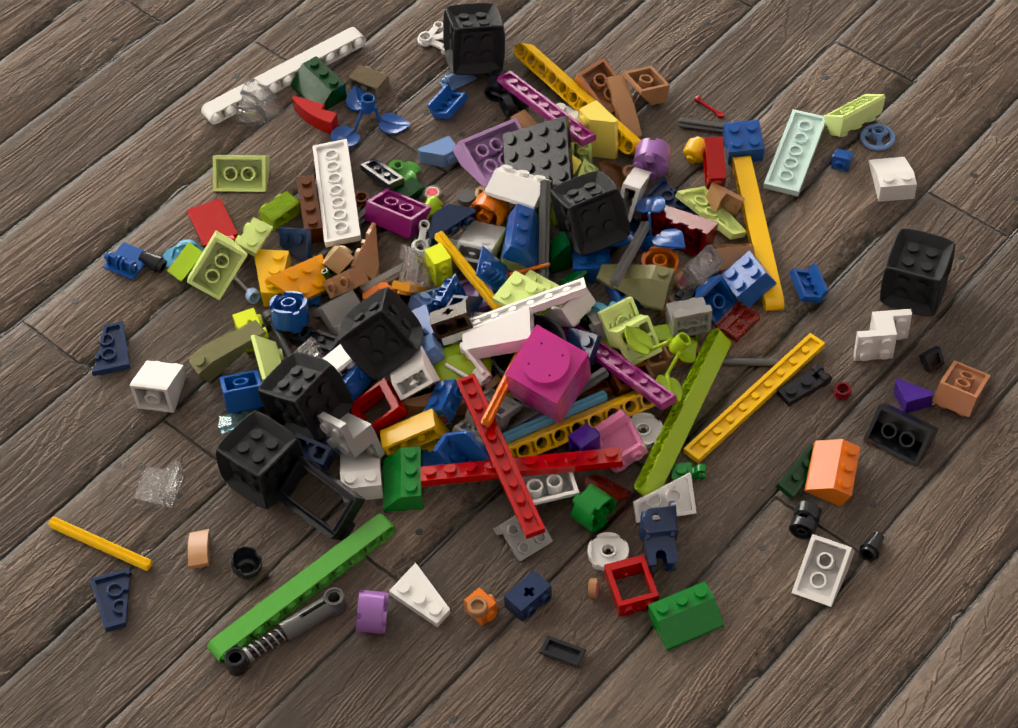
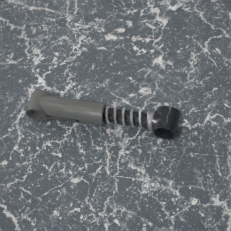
(288, 630)

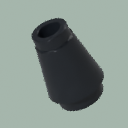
(153, 261)
(871, 547)

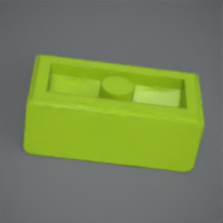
(185, 261)

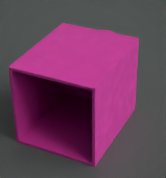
(545, 356)

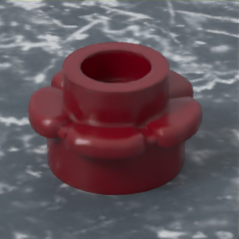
(842, 387)

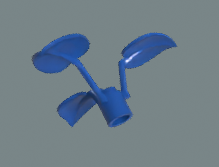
(365, 102)
(667, 239)

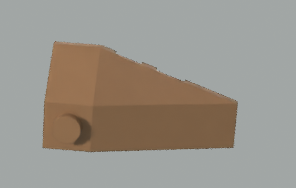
(368, 254)

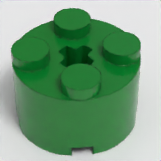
(592, 508)

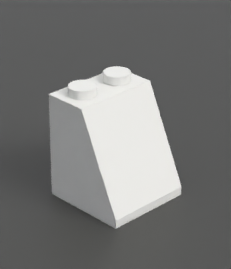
(158, 386)

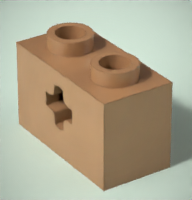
(345, 281)

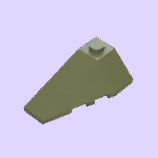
(645, 283)
(222, 352)

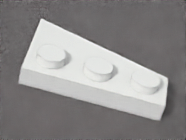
(678, 490)
(420, 596)

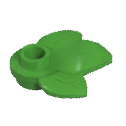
(406, 169)

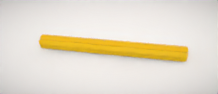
(467, 270)
(100, 543)

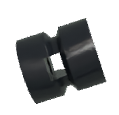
(493, 88)
(510, 103)
(805, 520)

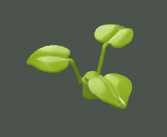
(680, 345)

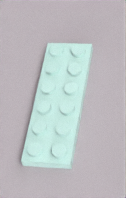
(795, 153)

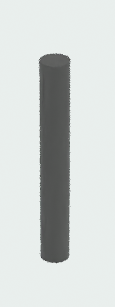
(749, 362)

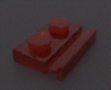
(737, 321)
(616, 491)

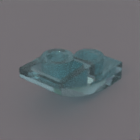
(229, 421)

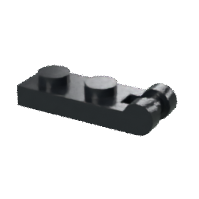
(325, 340)
(804, 385)

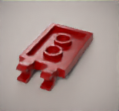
(211, 218)

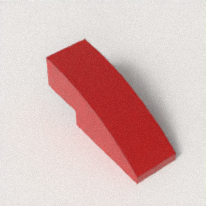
(315, 114)

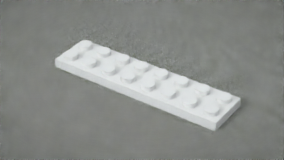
(336, 193)

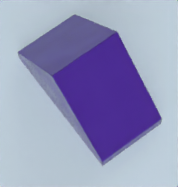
(911, 396)

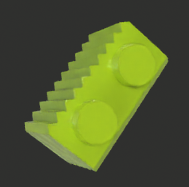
(280, 210)

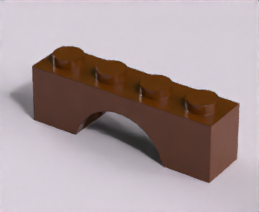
(310, 207)

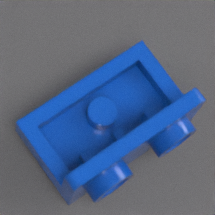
(446, 103)
(809, 284)
(445, 399)

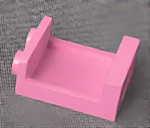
(621, 432)

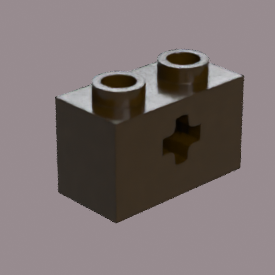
(451, 320)

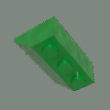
(403, 480)
(685, 616)

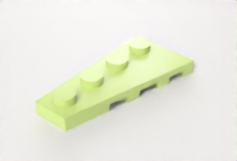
(696, 201)

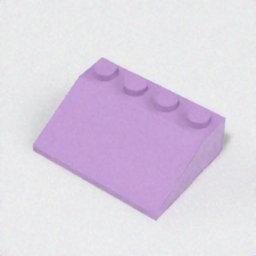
(484, 151)

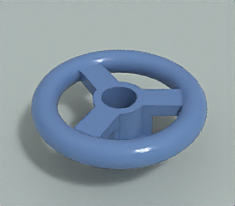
(877, 133)

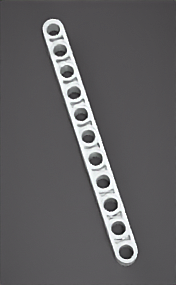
(283, 74)

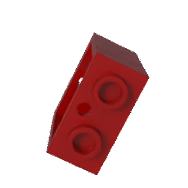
(714, 161)
(382, 389)
(627, 568)

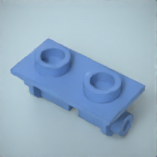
(456, 81)

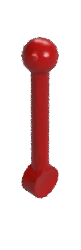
(720, 114)

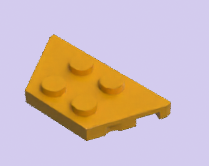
(303, 278)

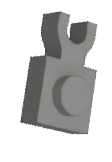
(595, 325)

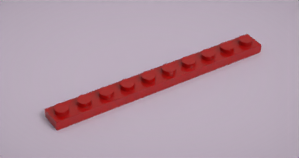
(501, 459)
(526, 465)

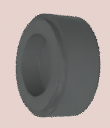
(466, 197)

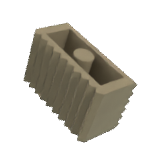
(369, 80)

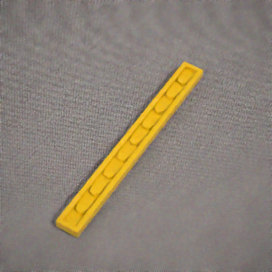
(753, 398)

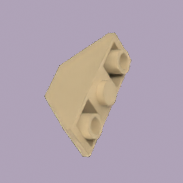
(338, 258)

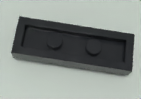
(382, 174)

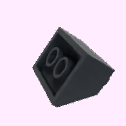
(900, 433)

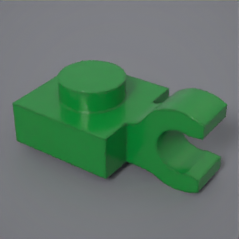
(682, 469)

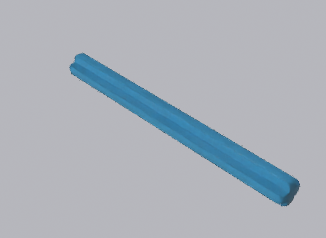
(543, 421)

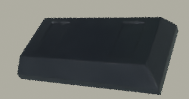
(562, 651)

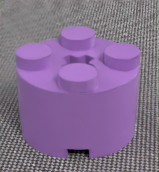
(653, 157)
(372, 611)

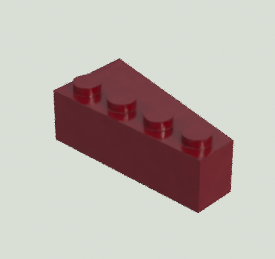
(697, 230)

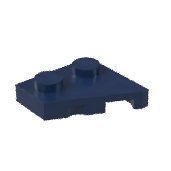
(296, 241)

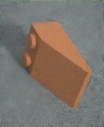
(594, 82)
(961, 388)

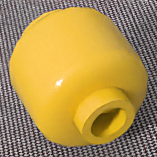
(693, 150)

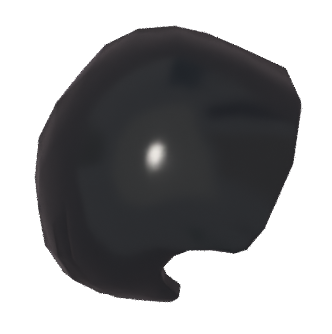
(246, 562)

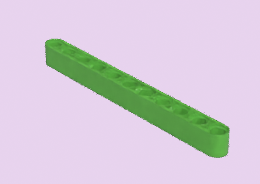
(302, 587)

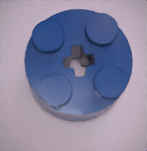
(289, 311)

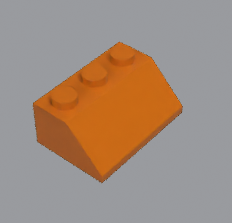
(832, 470)

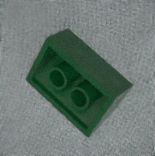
(319, 83)

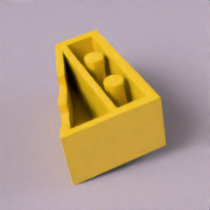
(267, 264)
(419, 430)

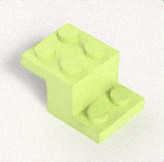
(521, 287)
(614, 321)

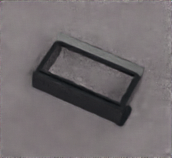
(344, 524)

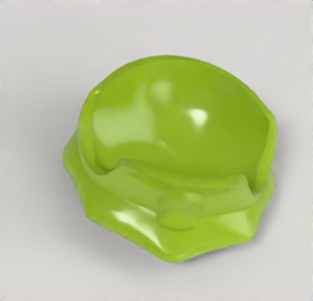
(455, 358)

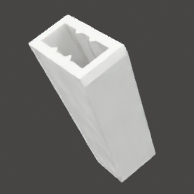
(634, 189)
(499, 336)

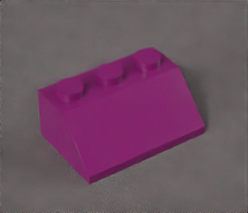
(396, 213)

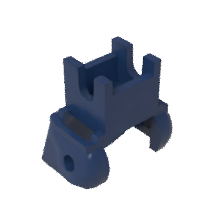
(664, 542)

